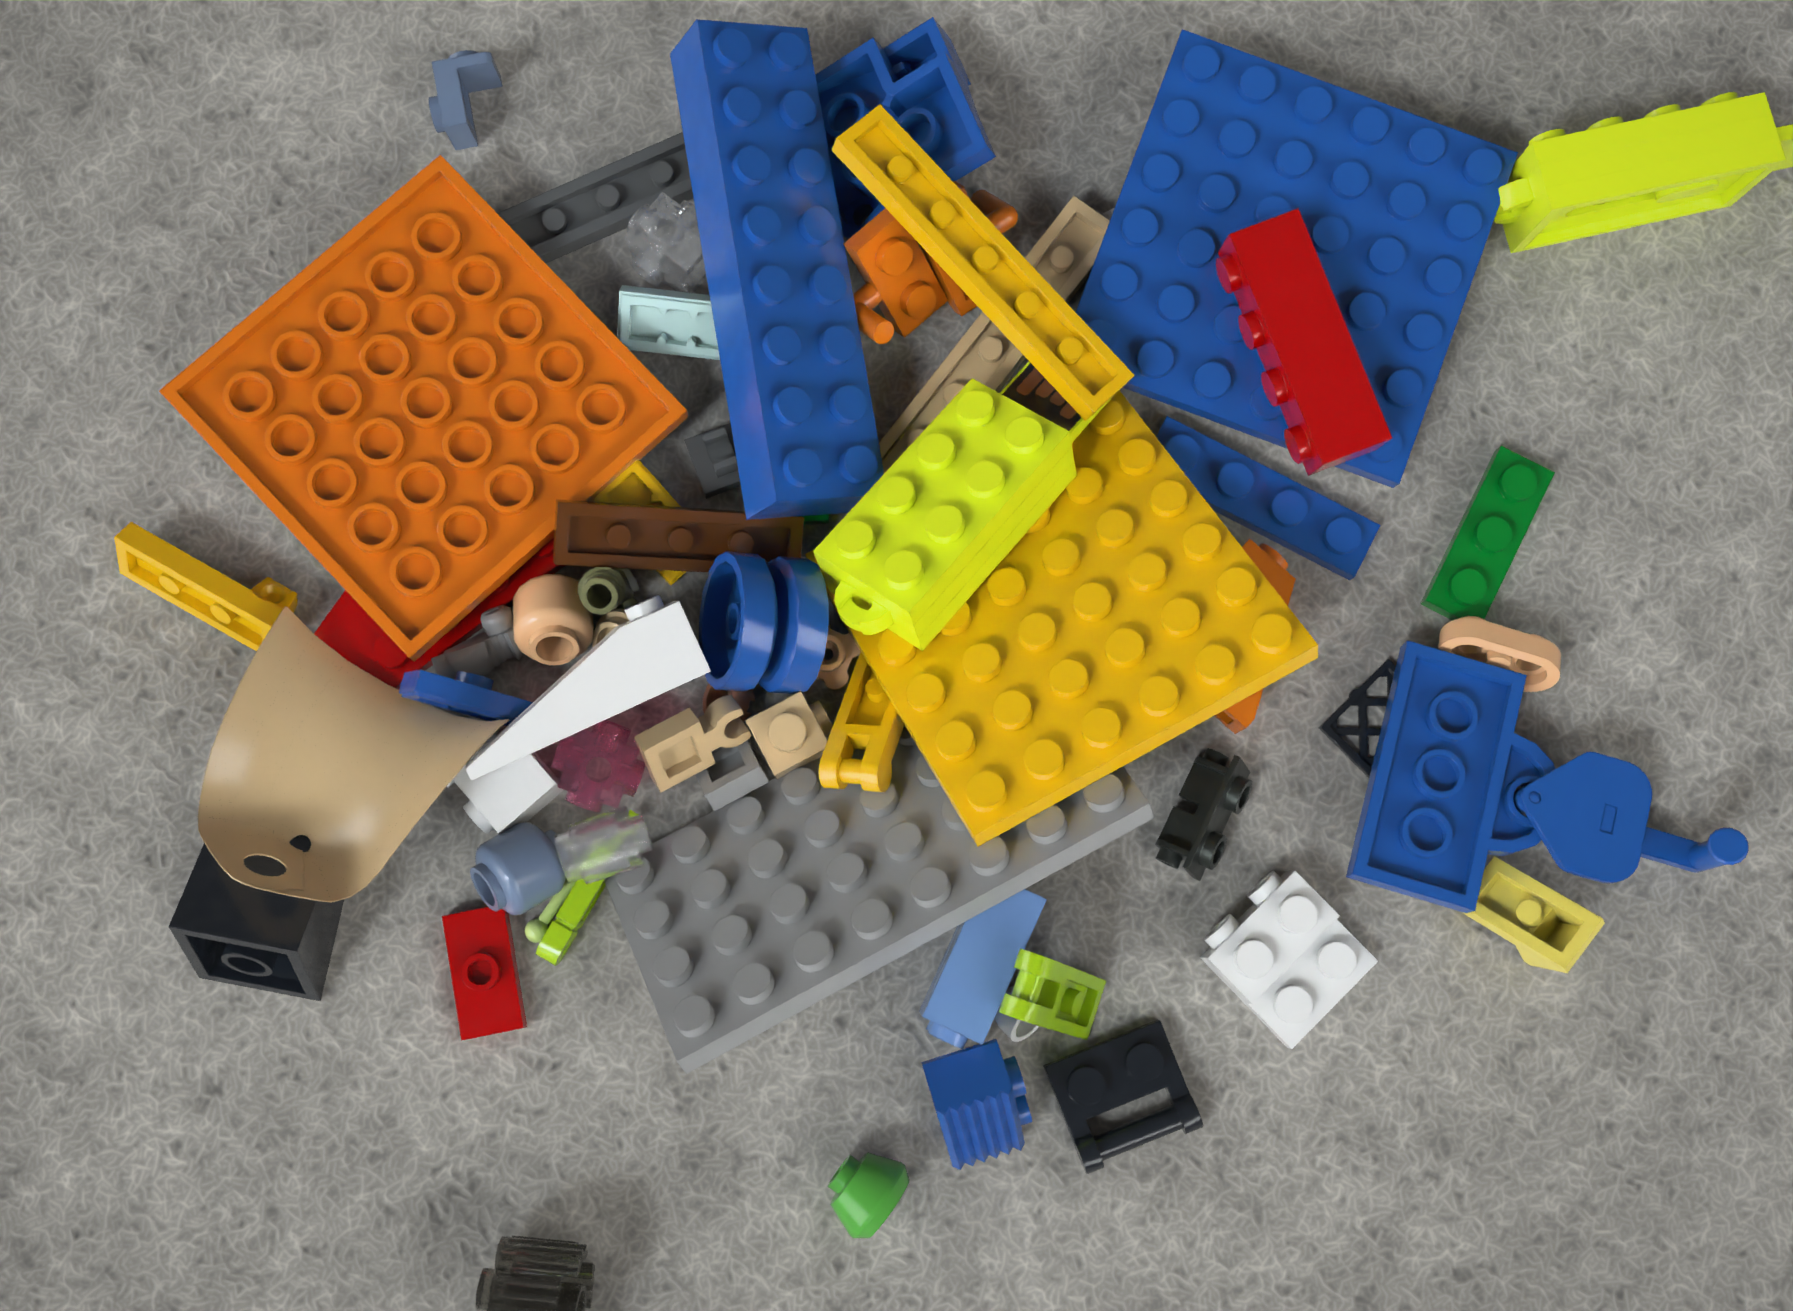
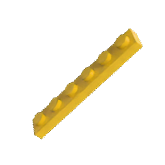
(982, 261)

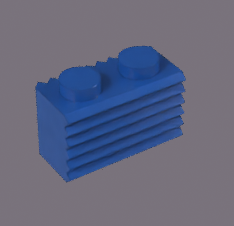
(978, 1102)

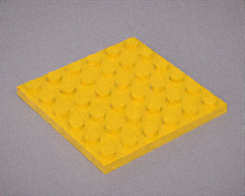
(1090, 637)

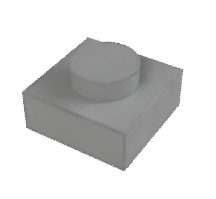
(732, 776)

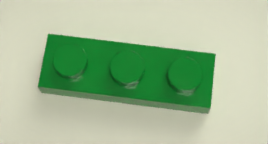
(1488, 536)

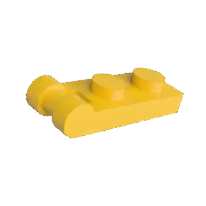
(864, 723)

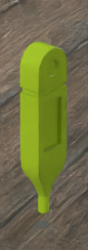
(570, 918)

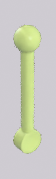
(537, 927)

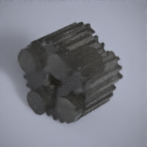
(537, 1276)

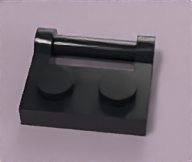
(1115, 1075)

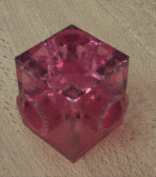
(605, 741)

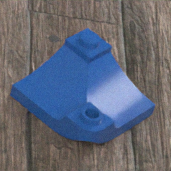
(922, 89)

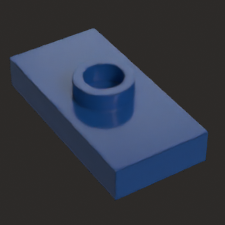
(465, 694)

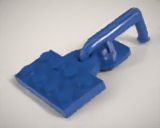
(1449, 798)

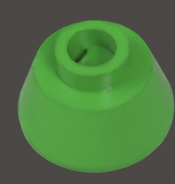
(867, 1192)

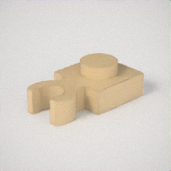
(685, 743)

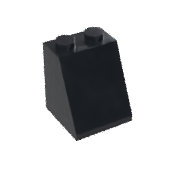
(252, 933)

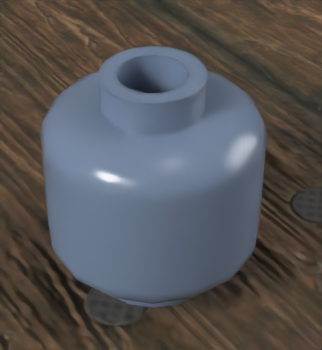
(518, 869)

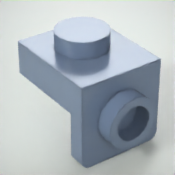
(454, 80)

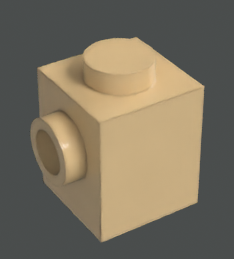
(791, 733)

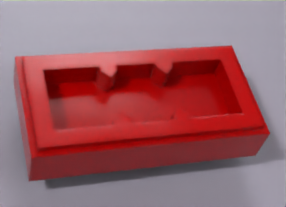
(484, 972)

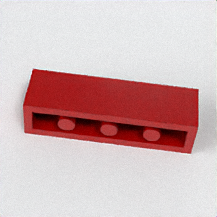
(1301, 343)

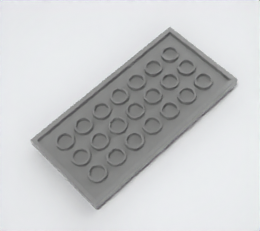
(825, 885)

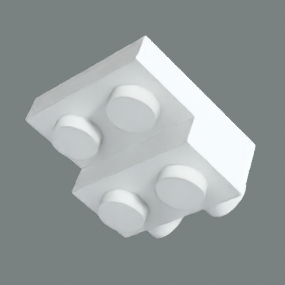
(1287, 956)

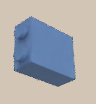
(979, 969)

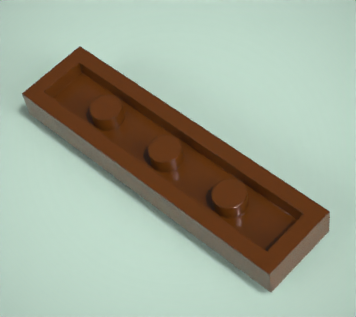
(665, 536)

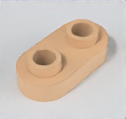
(1504, 648)

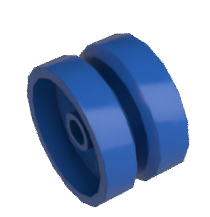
(763, 623)

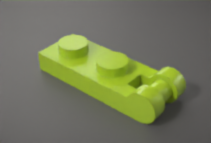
(1053, 995)

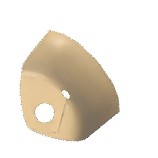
(327, 758)

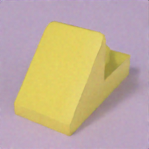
(1535, 918)

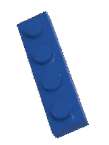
(1270, 501)

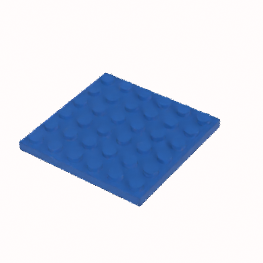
(1383, 194)

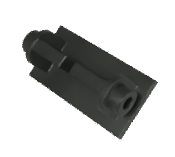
(1199, 836)

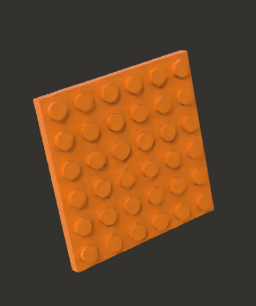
(424, 405)

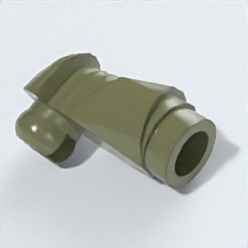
(607, 589)

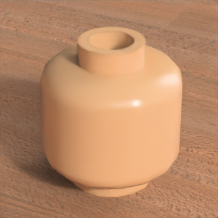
(551, 620)

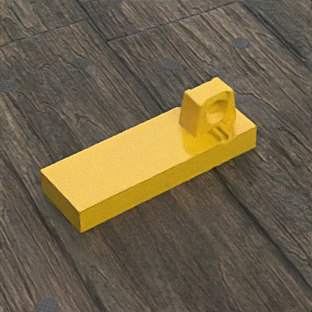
(200, 588)

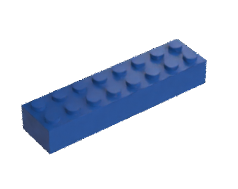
(776, 269)

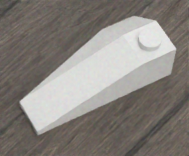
(621, 671)

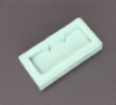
(667, 322)

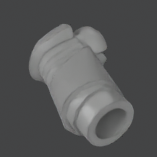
(484, 650)

